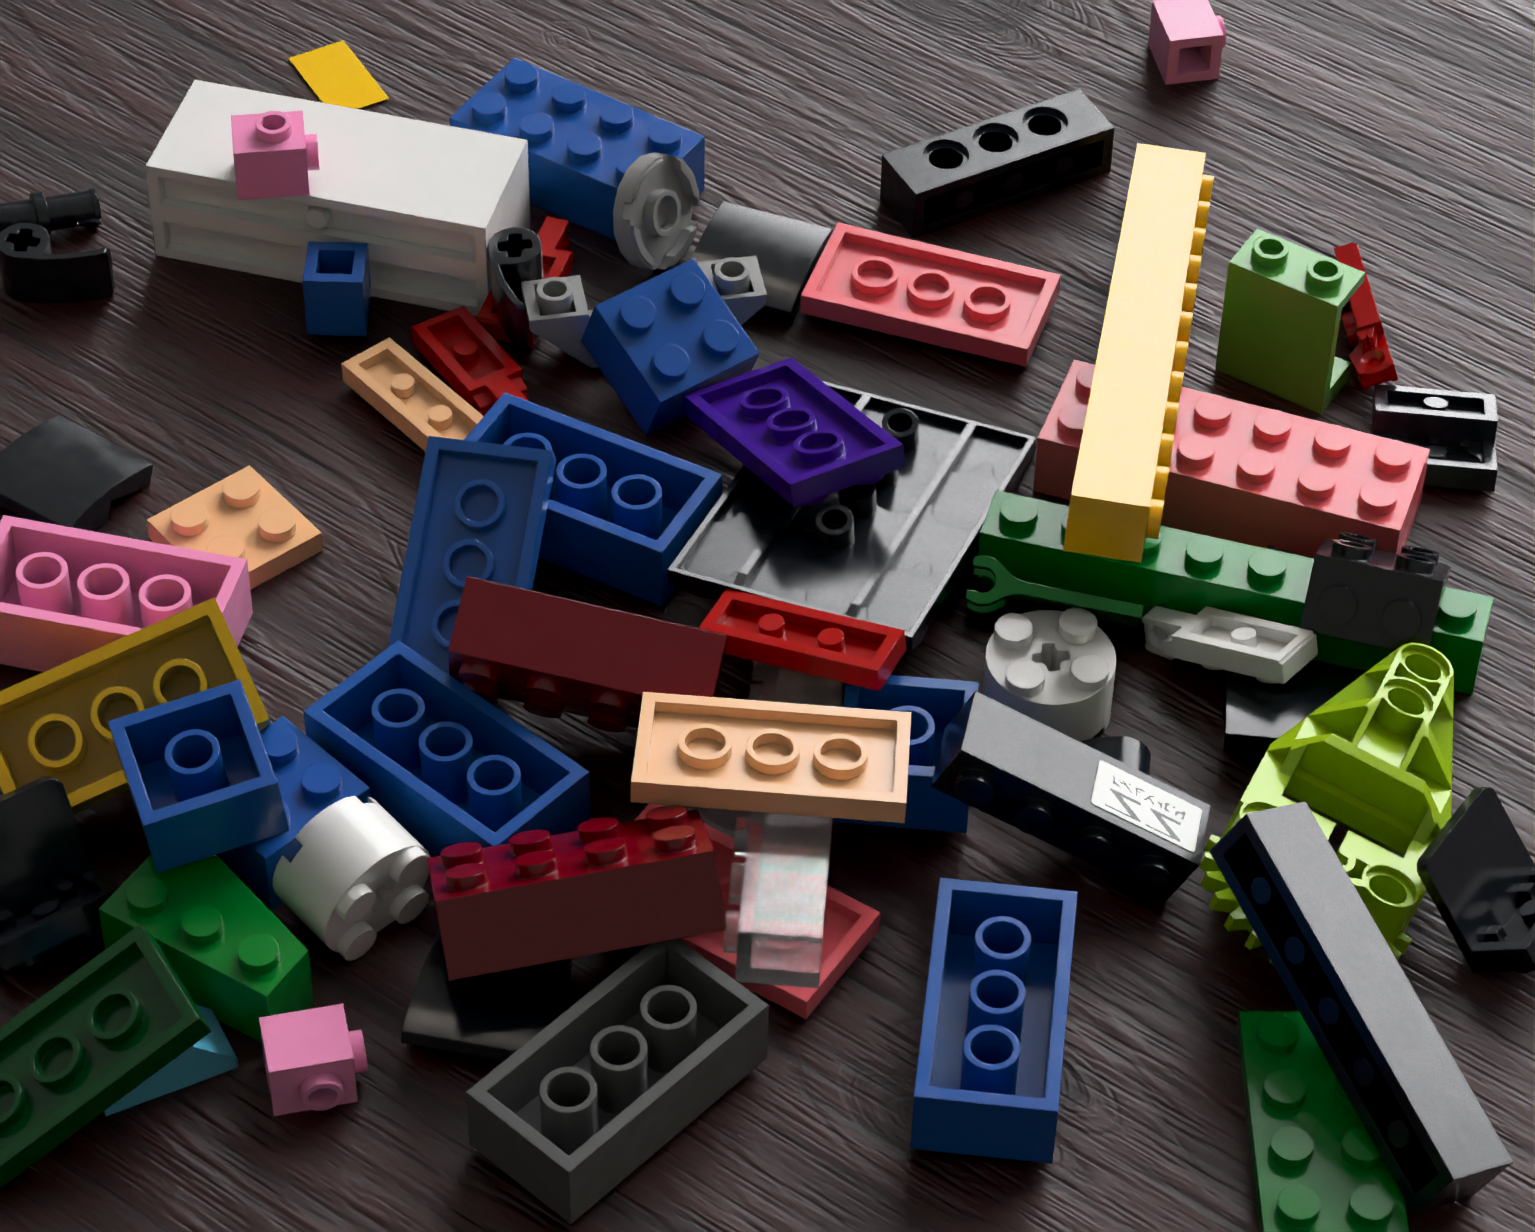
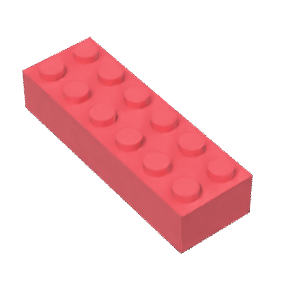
(1256, 472)

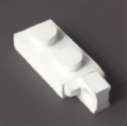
(1230, 642)

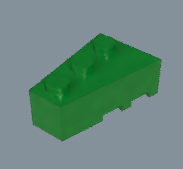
(216, 939)

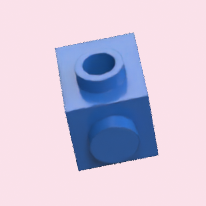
(336, 301)

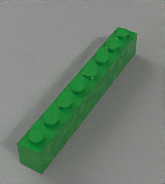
(1199, 571)

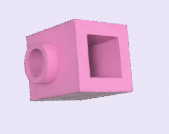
(1186, 40)
(272, 154)
(311, 1059)

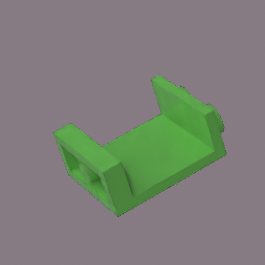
(1285, 320)

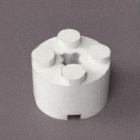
(1053, 669)
(353, 875)

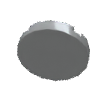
(655, 211)

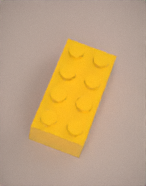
(61, 716)

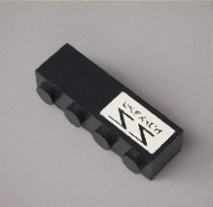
(1071, 796)

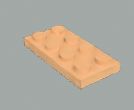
(772, 757)

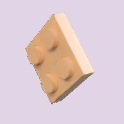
(240, 520)

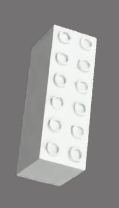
(403, 185)

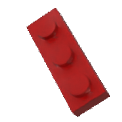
(806, 639)

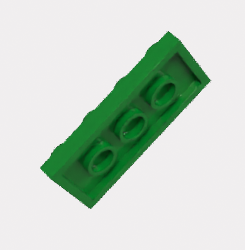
(1305, 1139)

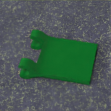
(1014, 592)

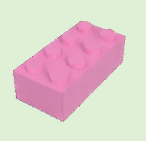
(86, 588)

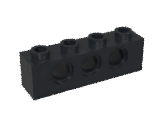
(996, 163)

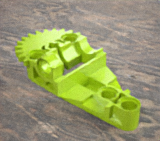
(1375, 765)

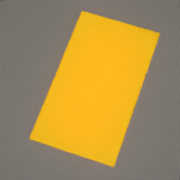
(338, 76)

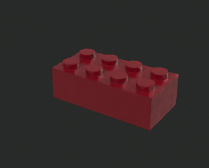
(575, 655)
(576, 892)

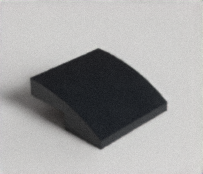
(783, 247)
(1450, 423)
(68, 475)
(1262, 712)
(484, 1012)

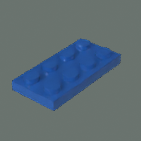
(474, 517)

